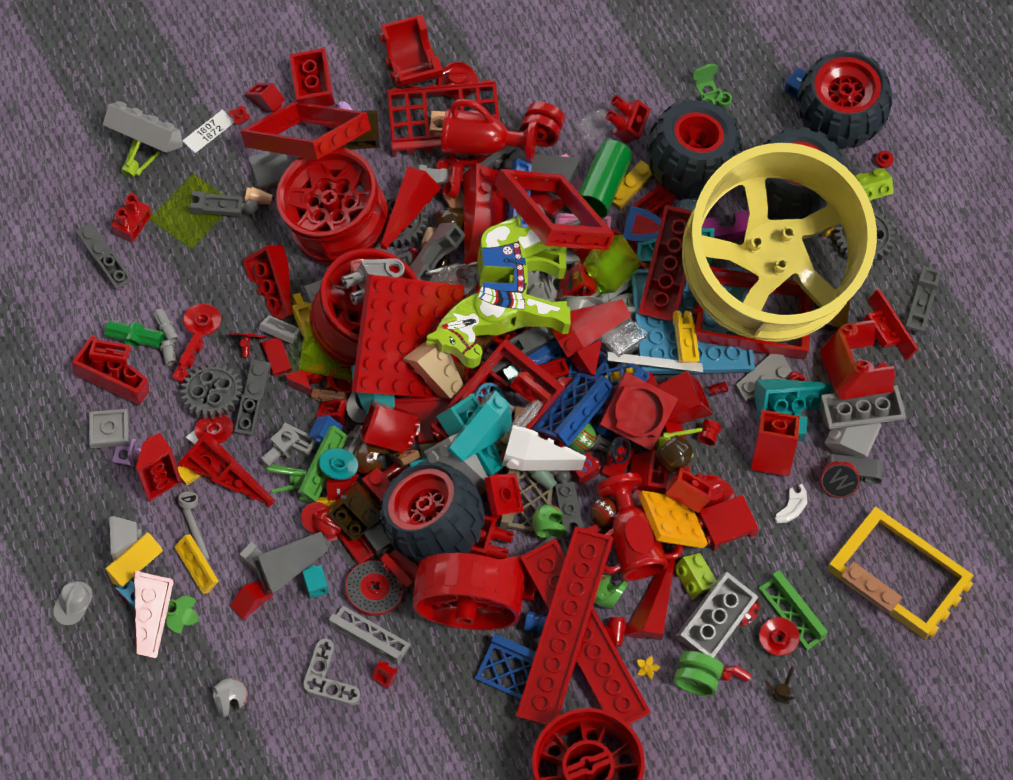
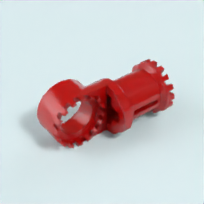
(455, 181)

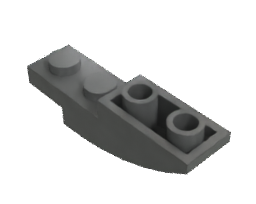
(103, 256)
(528, 343)
(253, 398)

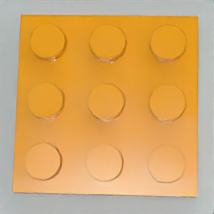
(672, 520)

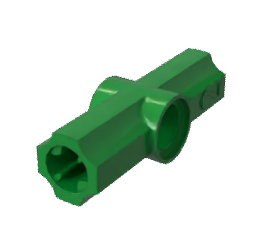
(134, 334)

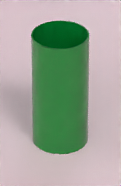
(605, 176)

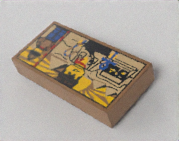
(404, 458)

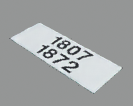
(208, 131)

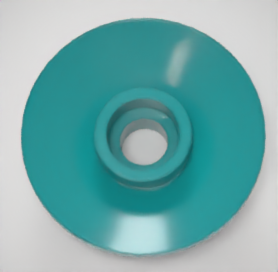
(338, 464)

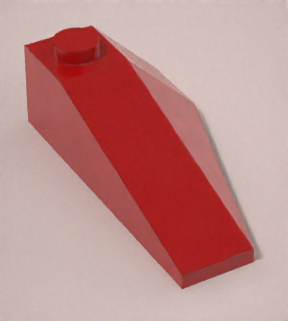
(271, 274)
(590, 324)

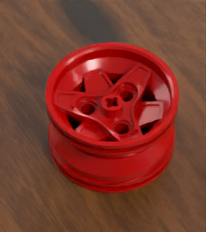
(336, 334)

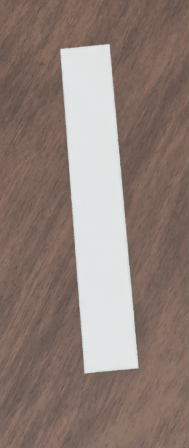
(658, 362)

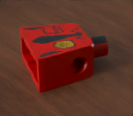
(577, 282)

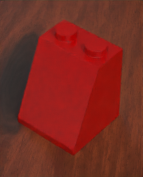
(691, 398)
(389, 427)
(775, 443)

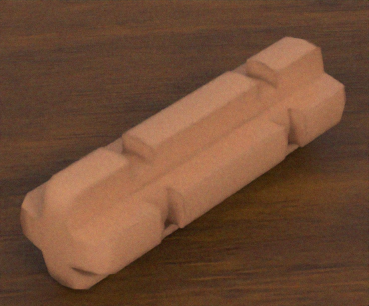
(327, 395)

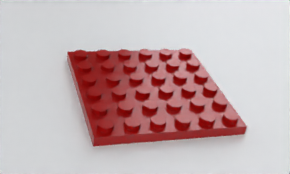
(393, 324)

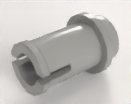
(167, 348)

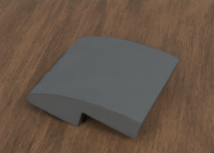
(268, 168)

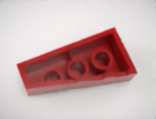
(111, 376)

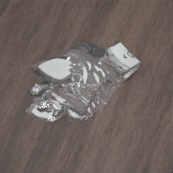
(457, 274)

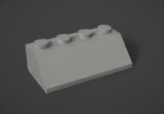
(143, 127)
(861, 410)
(716, 616)

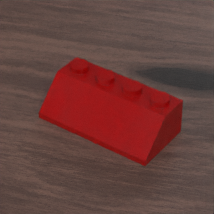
(157, 467)

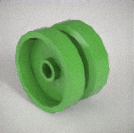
(698, 673)

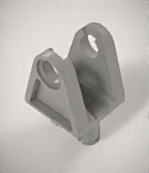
(374, 267)

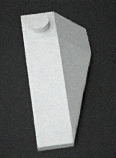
(532, 453)

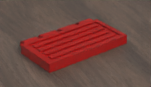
(426, 410)

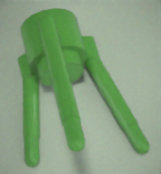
(297, 476)

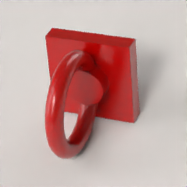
(503, 495)

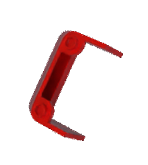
(852, 377)

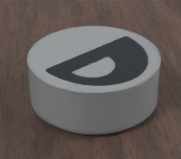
(188, 500)

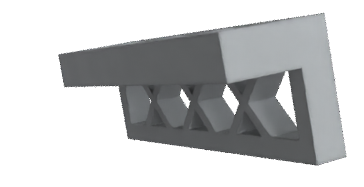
(367, 638)

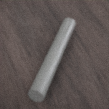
(195, 532)

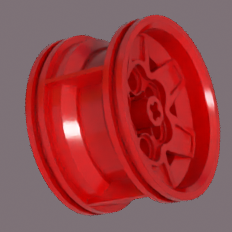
(324, 183)

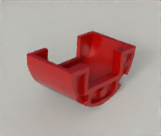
(409, 52)

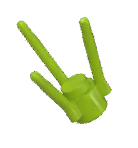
(130, 166)
(666, 436)

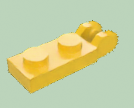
(686, 337)

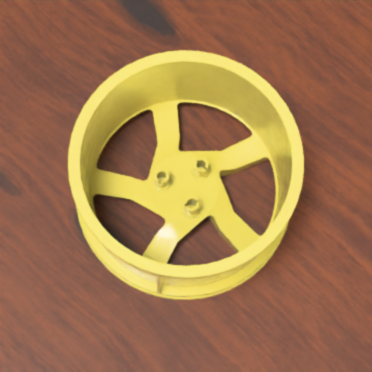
(776, 246)

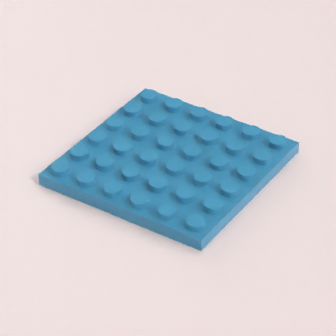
(662, 337)

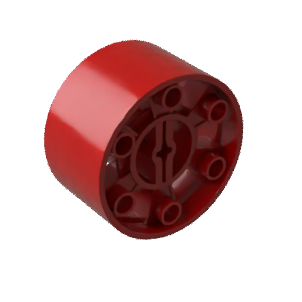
(597, 758)

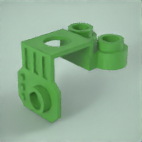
(704, 78)

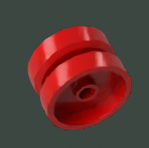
(550, 122)

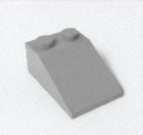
(470, 467)

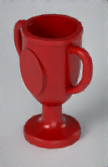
(481, 134)
(634, 541)

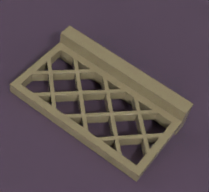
(506, 520)

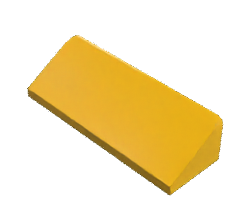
(133, 560)

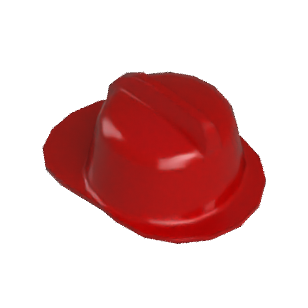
(316, 520)

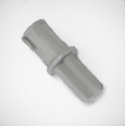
(166, 325)

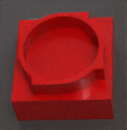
(637, 411)

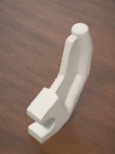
(796, 504)

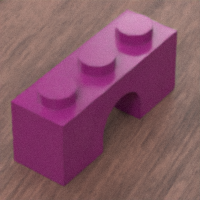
(733, 233)

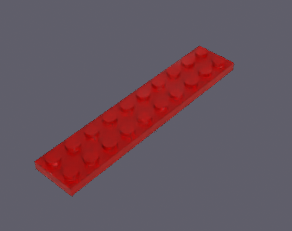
(565, 626)
(597, 654)

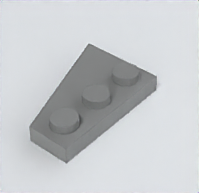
(770, 368)

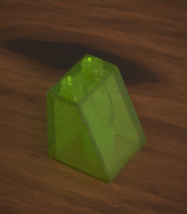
(612, 266)

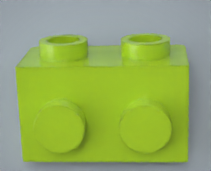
(876, 183)
(695, 575)

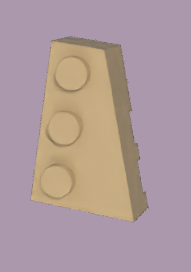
(436, 369)

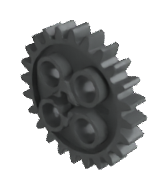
(415, 228)
(884, 231)
(211, 391)

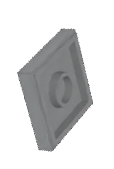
(109, 428)

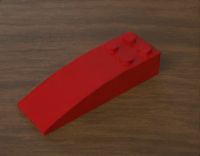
(482, 207)
(666, 273)

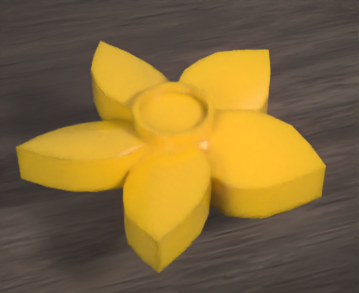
(647, 667)

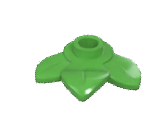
(182, 615)

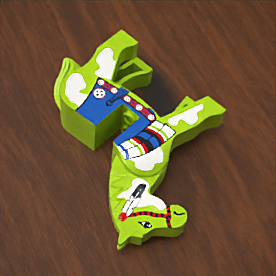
(502, 302)

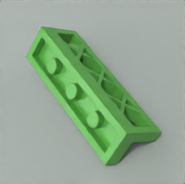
(315, 478)
(799, 606)

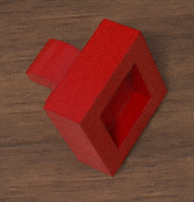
(384, 674)

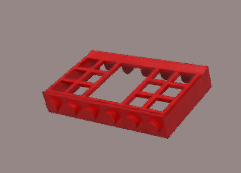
(428, 141)

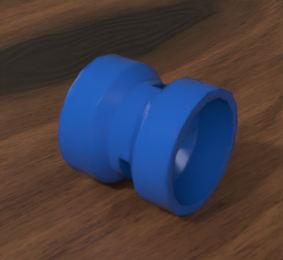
(535, 622)

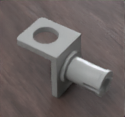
(279, 446)

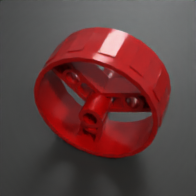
(468, 591)

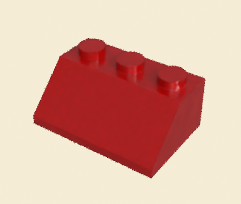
(312, 77)

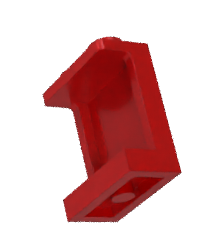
(727, 522)

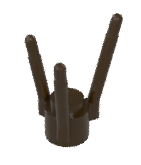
(782, 691)

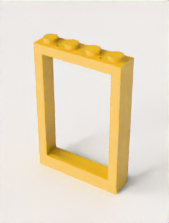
(922, 629)

